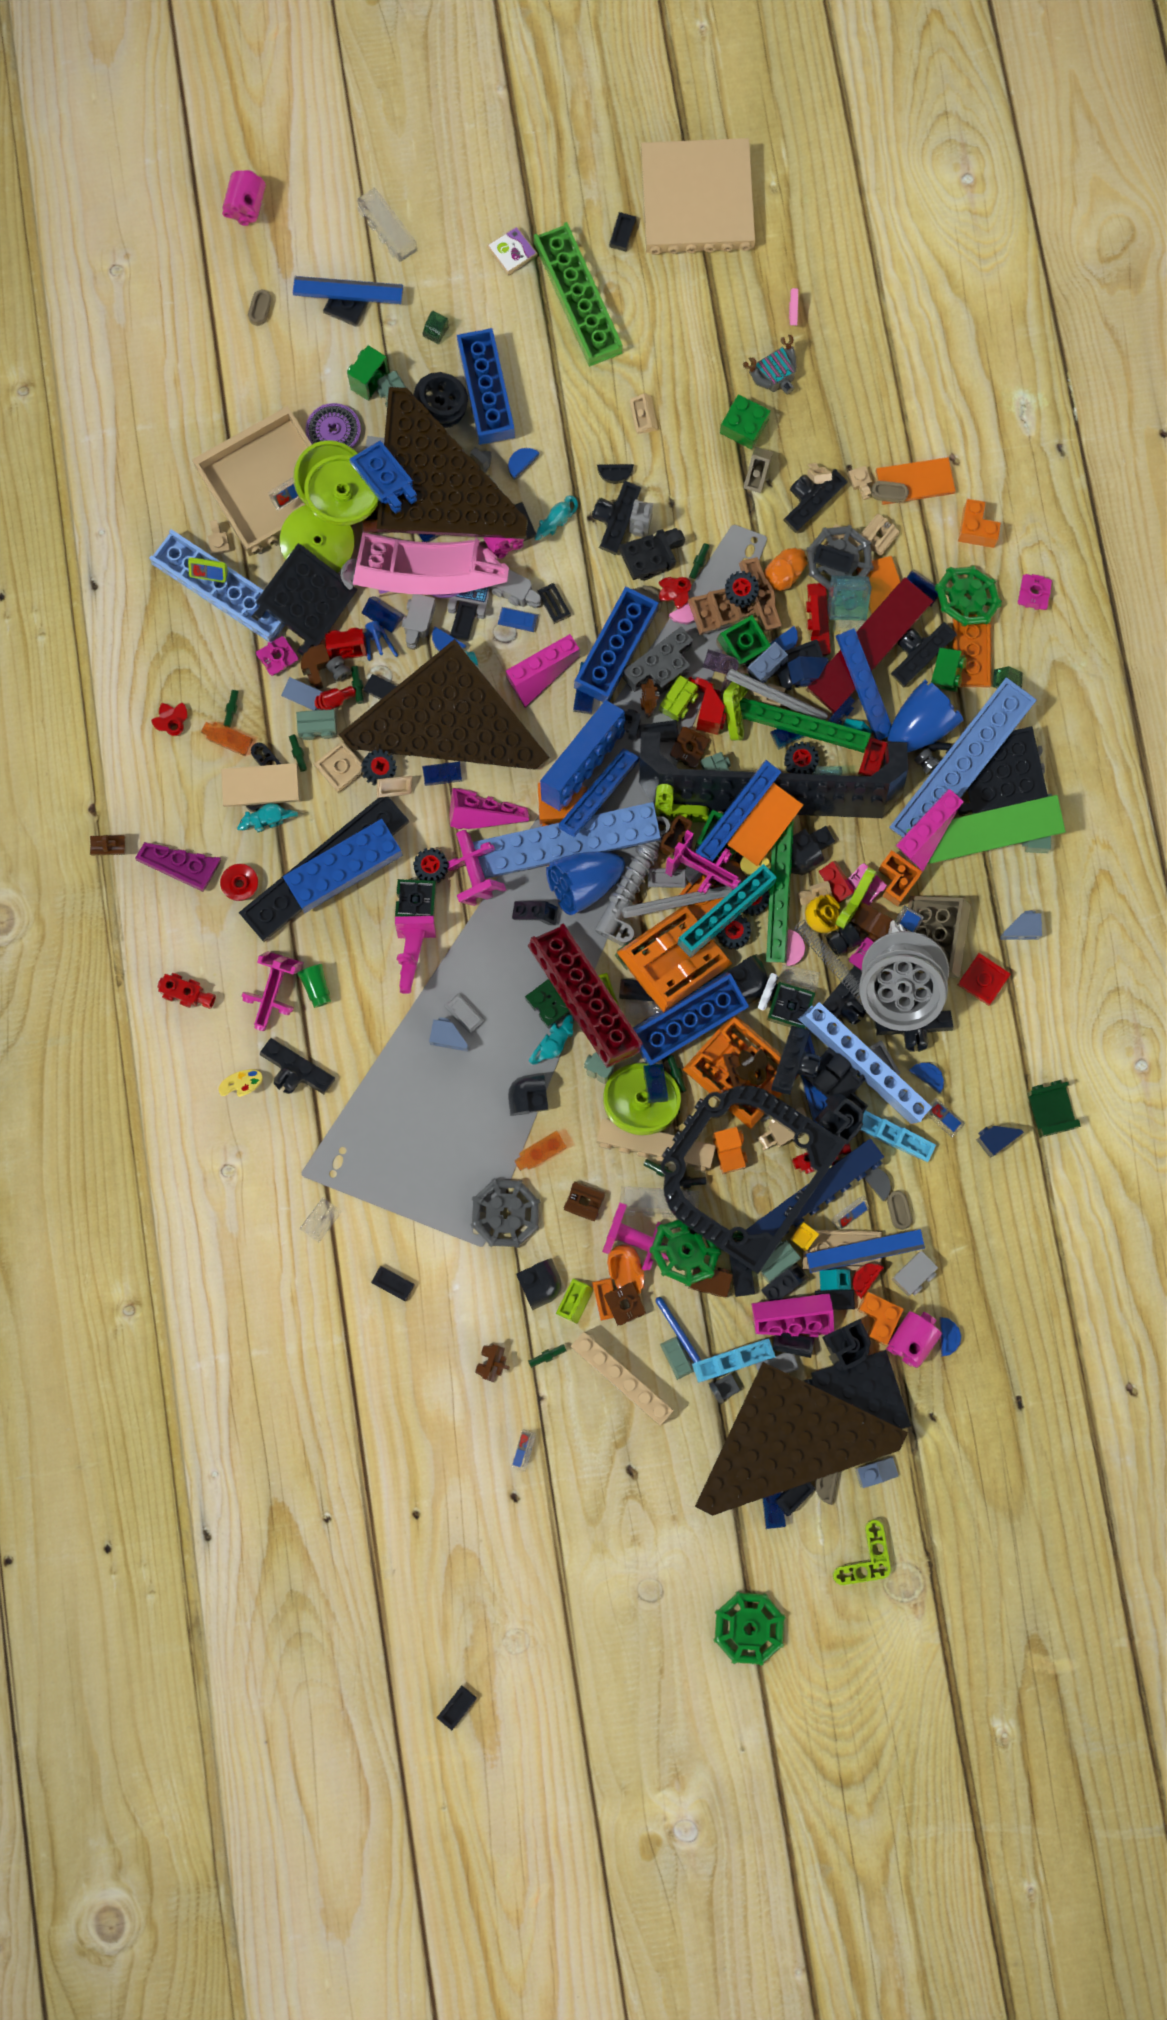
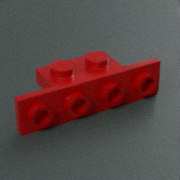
(818, 616)

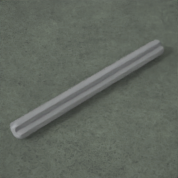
(775, 695)
(675, 901)

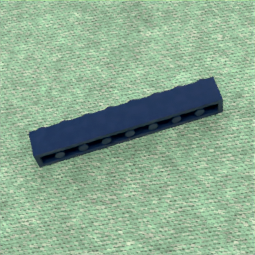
(836, 1179)

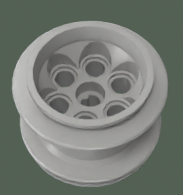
(899, 1004)

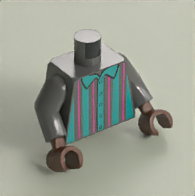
(776, 369)

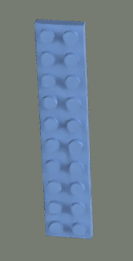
(969, 752)
(547, 843)

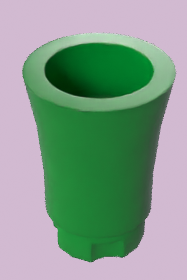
(315, 985)

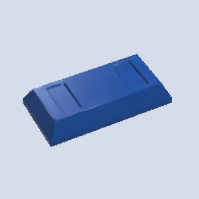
(517, 619)

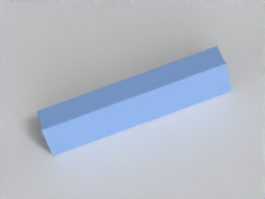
(233, 597)
(876, 1076)

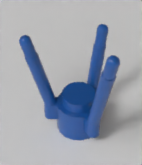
(374, 632)

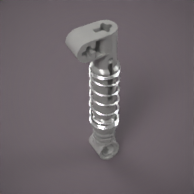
(628, 888)

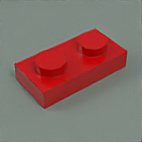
(872, 757)
(838, 882)

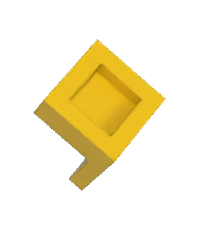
(804, 1236)

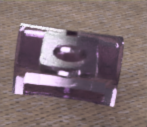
(720, 663)

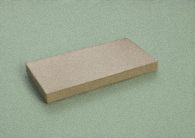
(260, 785)
(831, 1239)

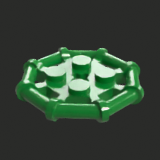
(974, 589)
(681, 1260)
(757, 1637)

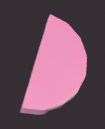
(793, 307)
(683, 615)
(795, 948)

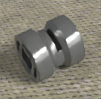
(338, 668)
(930, 762)

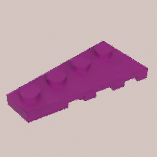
(185, 867)

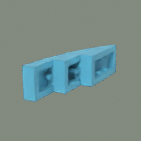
(897, 1136)
(733, 1360)

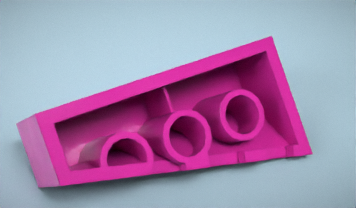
(542, 668)
(927, 832)
(794, 1316)

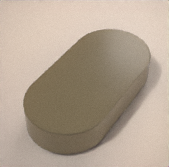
(259, 307)
(889, 491)
(899, 1210)

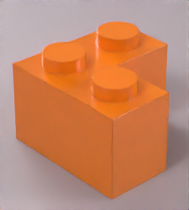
(976, 529)
(902, 874)
(728, 1150)
(885, 1316)

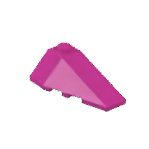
(473, 811)

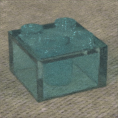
(849, 598)

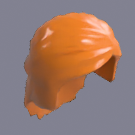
(786, 568)
(625, 1267)

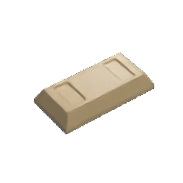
(394, 786)

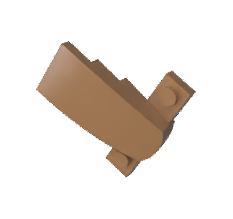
(716, 612)

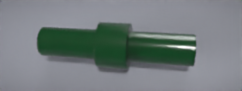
(699, 561)
(357, 684)
(231, 708)
(297, 753)
(676, 1073)
(655, 1167)
(547, 1355)

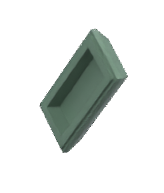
(677, 1357)

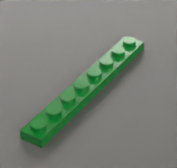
(804, 725)
(780, 897)

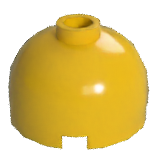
(822, 914)

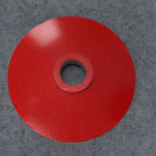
(232, 876)

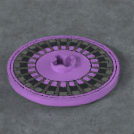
(332, 416)

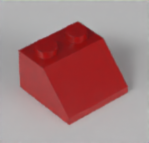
(346, 643)
(711, 713)

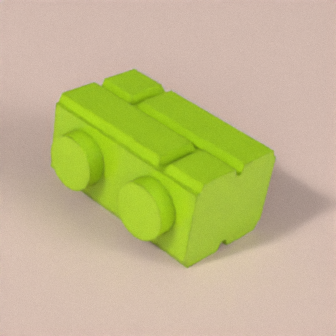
(679, 698)

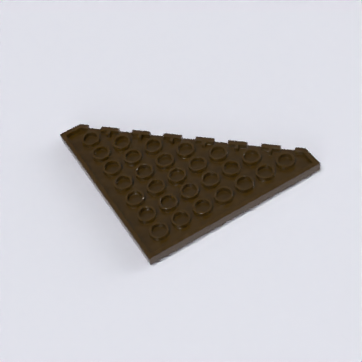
(449, 485)
(449, 715)
(789, 1438)

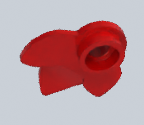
(672, 590)
(168, 717)

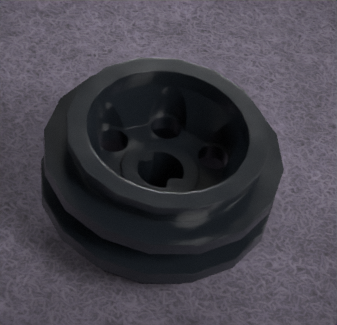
(439, 401)

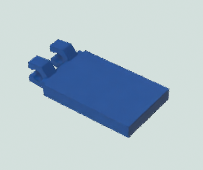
(384, 475)

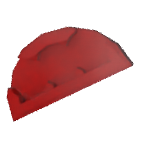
(702, 683)
(864, 1277)

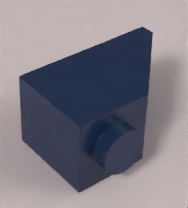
(806, 669)
(997, 1138)

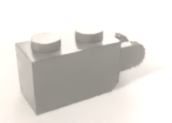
(641, 518)
(517, 591)
(418, 619)

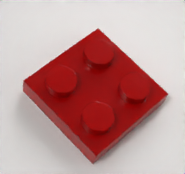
(983, 979)

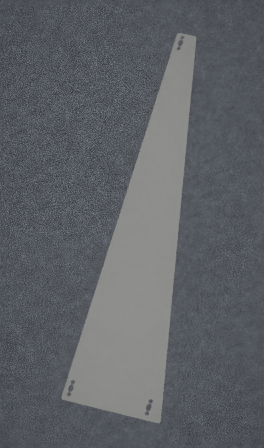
(437, 1119)

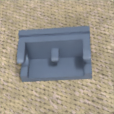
(301, 693)

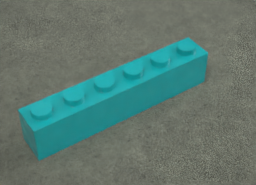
(726, 910)

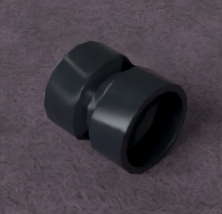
(842, 939)

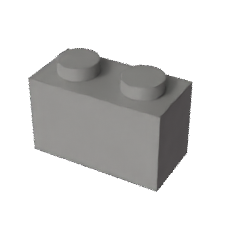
(915, 1273)

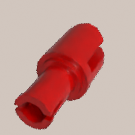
(333, 698)

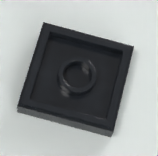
(345, 310)

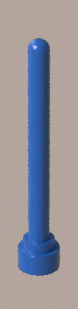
(677, 1329)

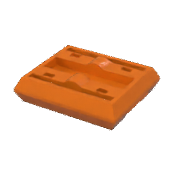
(668, 962)
(711, 1056)

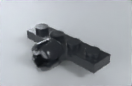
(812, 498)
(616, 516)
(808, 649)
(920, 651)
(843, 1003)
(942, 1022)
(795, 1061)
(295, 1069)

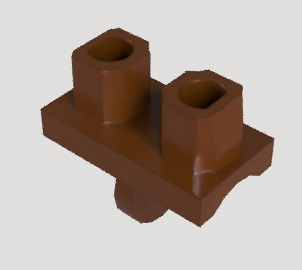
(107, 845)
(495, 1363)

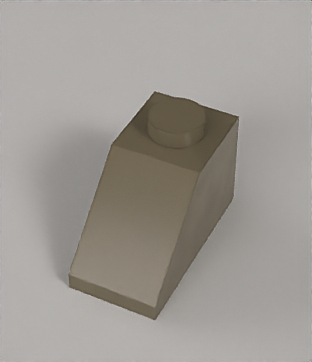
(758, 469)

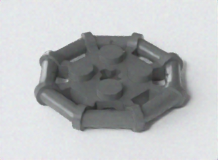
(843, 545)
(514, 1206)

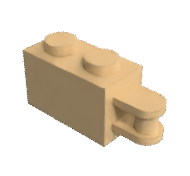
(779, 1133)

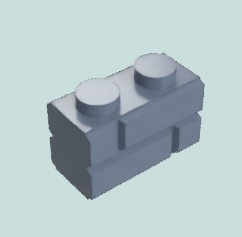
(768, 663)

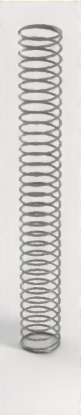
(846, 981)

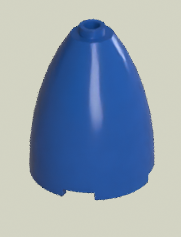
(924, 718)
(583, 878)

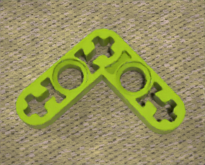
(732, 697)
(665, 807)
(850, 909)
(875, 1560)

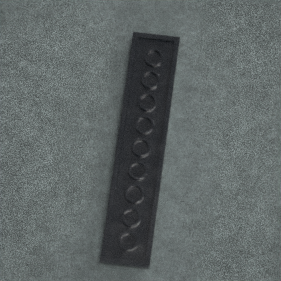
(277, 903)

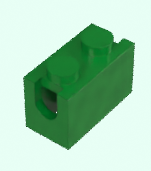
(948, 669)

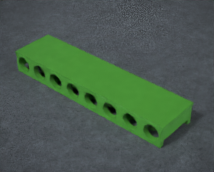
(578, 295)
(1000, 828)

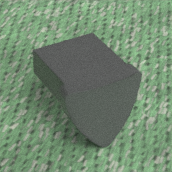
(482, 458)
(724, 1388)

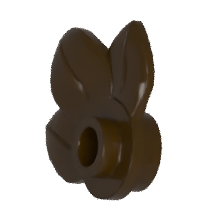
(751, 1065)

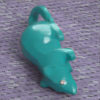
(558, 516)
(269, 814)
(553, 1045)

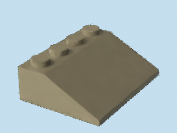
(945, 924)

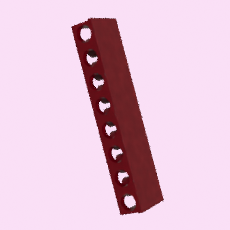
(876, 637)
(585, 996)

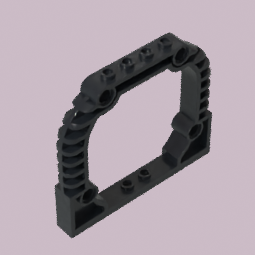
(821, 1151)

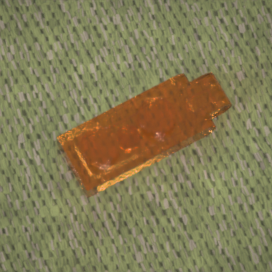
(227, 738)
(540, 1151)

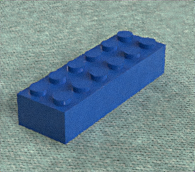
(486, 386)
(616, 645)
(582, 755)
(343, 866)
(690, 1018)

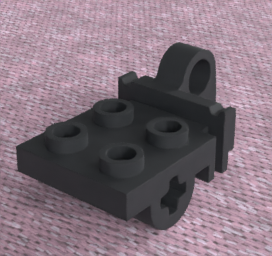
(651, 553)
(837, 1076)

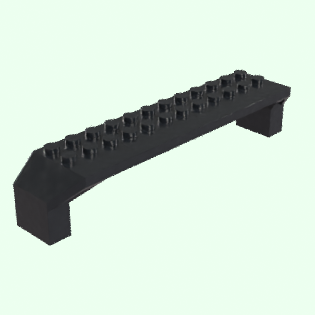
(818, 793)

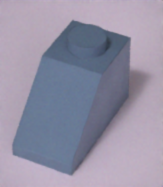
(1025, 927)
(446, 1035)
(876, 1472)

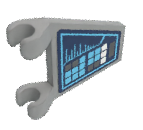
(477, 597)

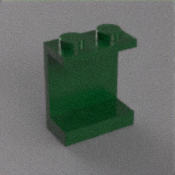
(1052, 1109)

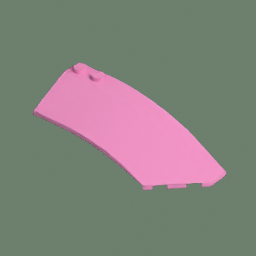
(426, 566)

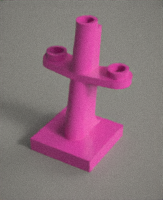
(713, 871)
(480, 886)
(413, 930)
(278, 965)
(624, 1233)

